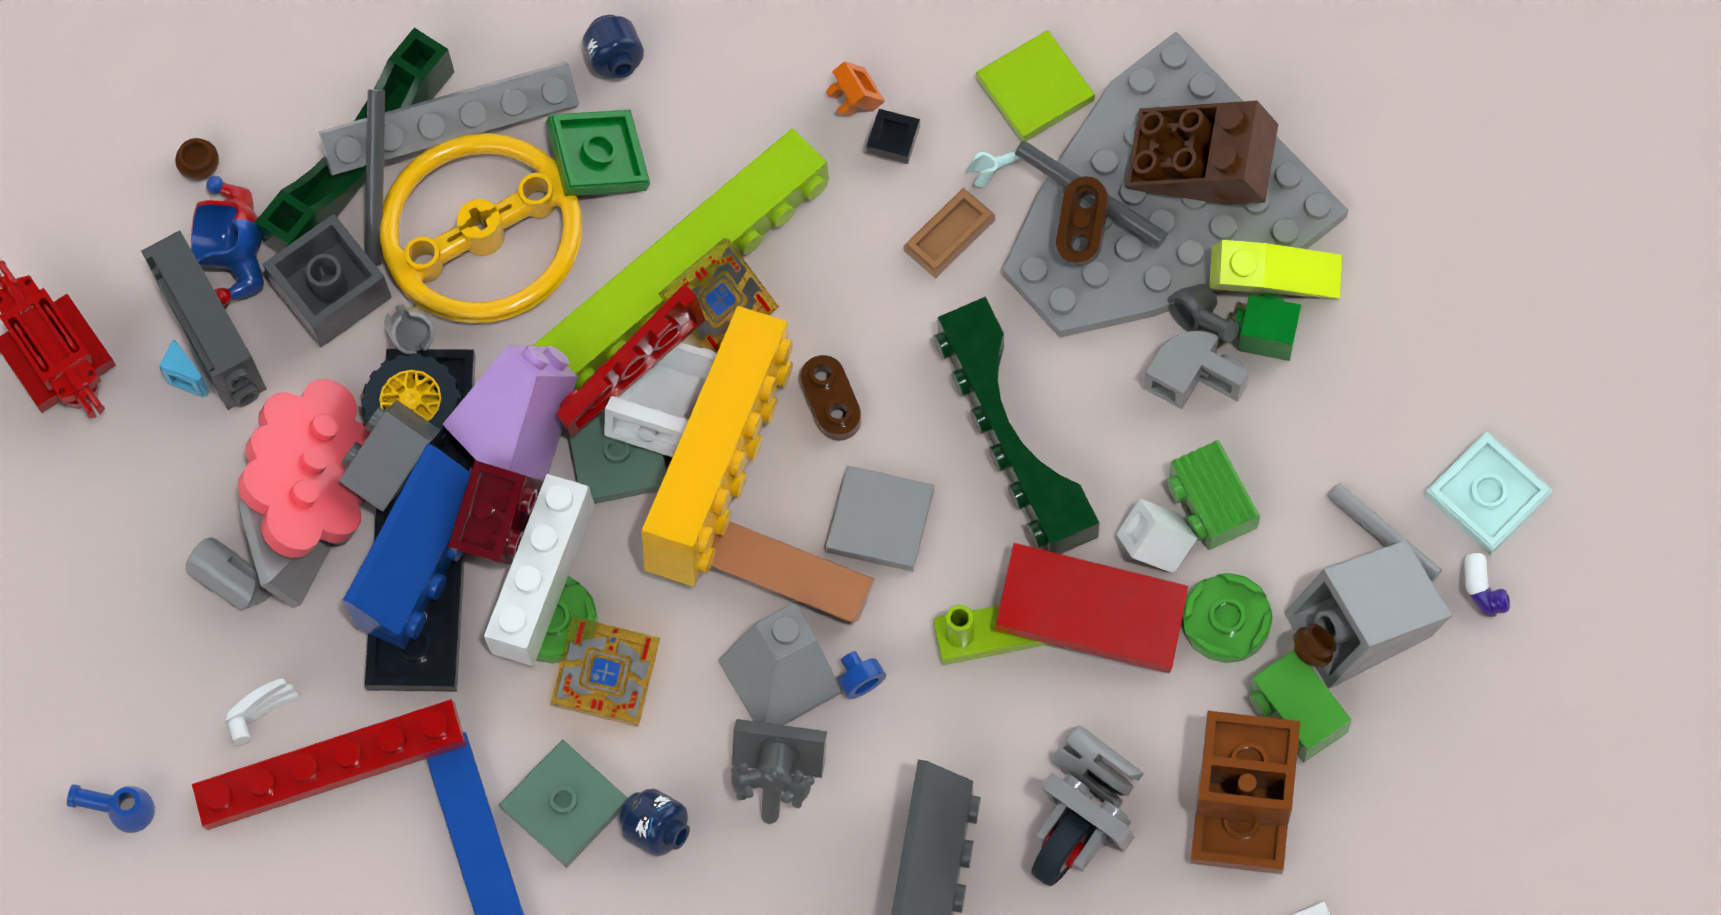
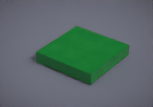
(597, 152)

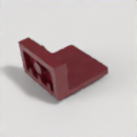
(494, 512)

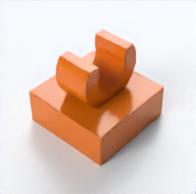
(858, 88)

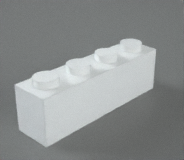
(539, 570)

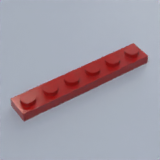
(329, 764)

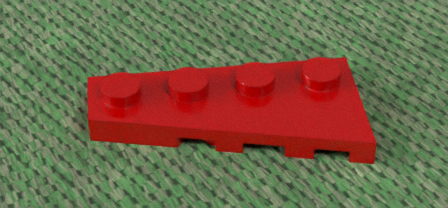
(648, 346)

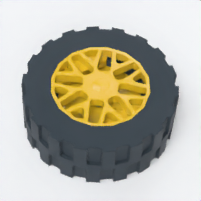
(419, 385)

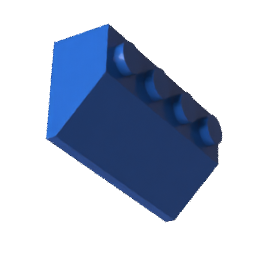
(410, 552)

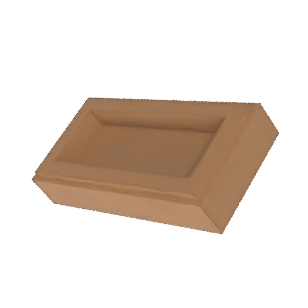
(949, 232)

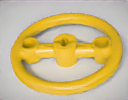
(470, 238)

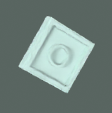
(1488, 493)

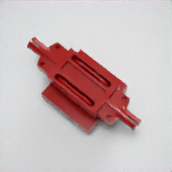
(50, 346)

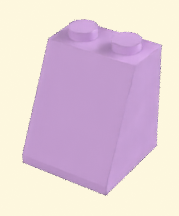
(513, 410)

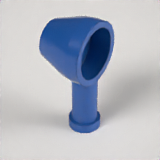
(125, 820)

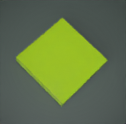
(1035, 86)

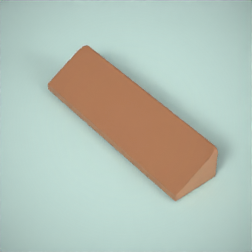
(792, 572)

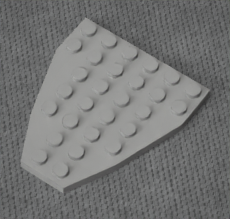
(1131, 274)

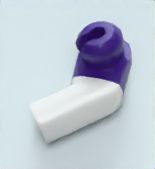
(1477, 586)

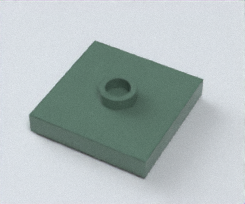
(613, 466)
(564, 803)

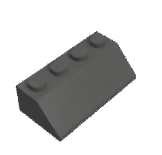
(936, 843)

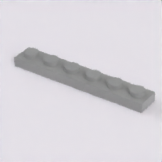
(454, 116)

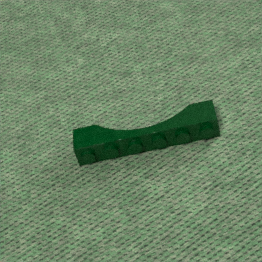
(410, 76)
(1054, 503)

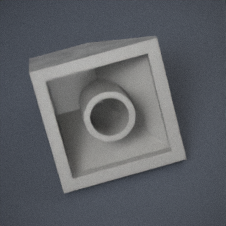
(280, 575)
(780, 668)

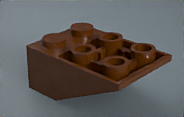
(1204, 152)

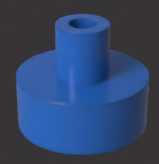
(860, 676)

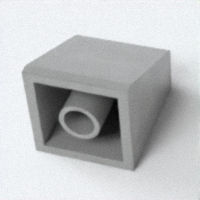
(1371, 609)

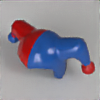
(228, 238)

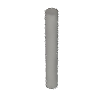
(1378, 526)

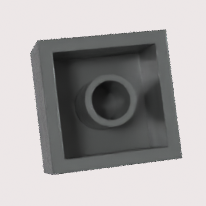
(327, 280)

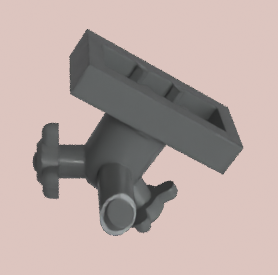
(776, 754)

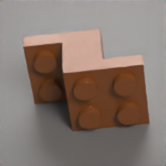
(1245, 792)

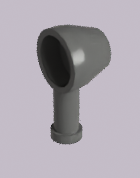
(1198, 310)

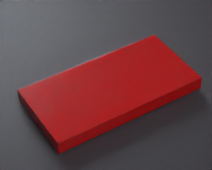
(1091, 608)

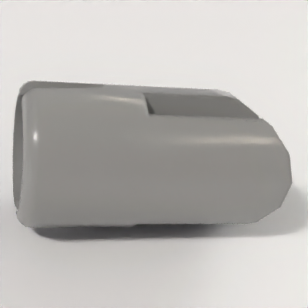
(410, 329)
(226, 574)
(1087, 758)

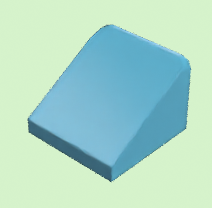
(181, 372)

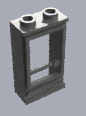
(204, 320)

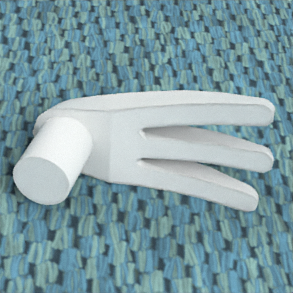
(256, 705)

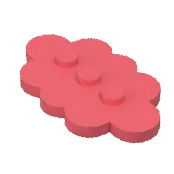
(299, 466)

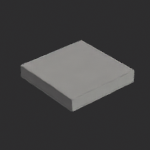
(880, 518)

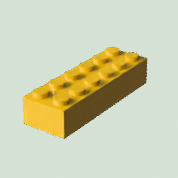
(716, 447)

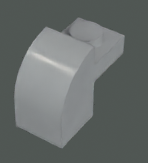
(1192, 359)

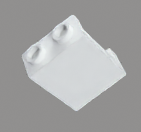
(661, 401)

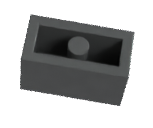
(388, 455)

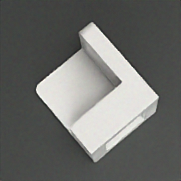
(1156, 536)

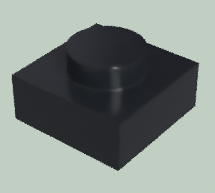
(893, 136)

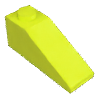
(1274, 269)

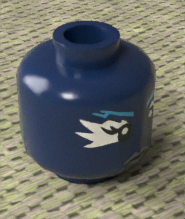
(611, 45)
(654, 822)

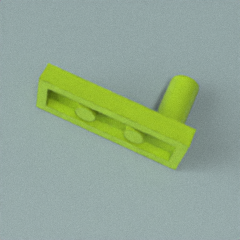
(971, 635)

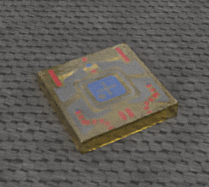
(721, 284)
(605, 671)

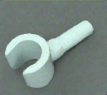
(988, 164)

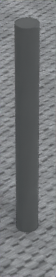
(374, 173)
(1116, 209)

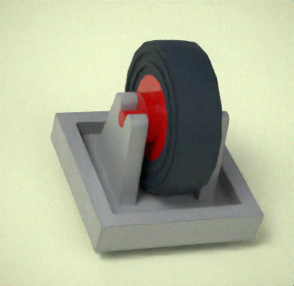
(1069, 829)

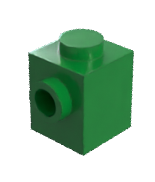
(1268, 326)

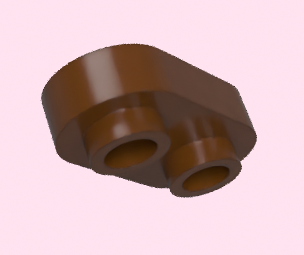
(1081, 221)
(831, 395)

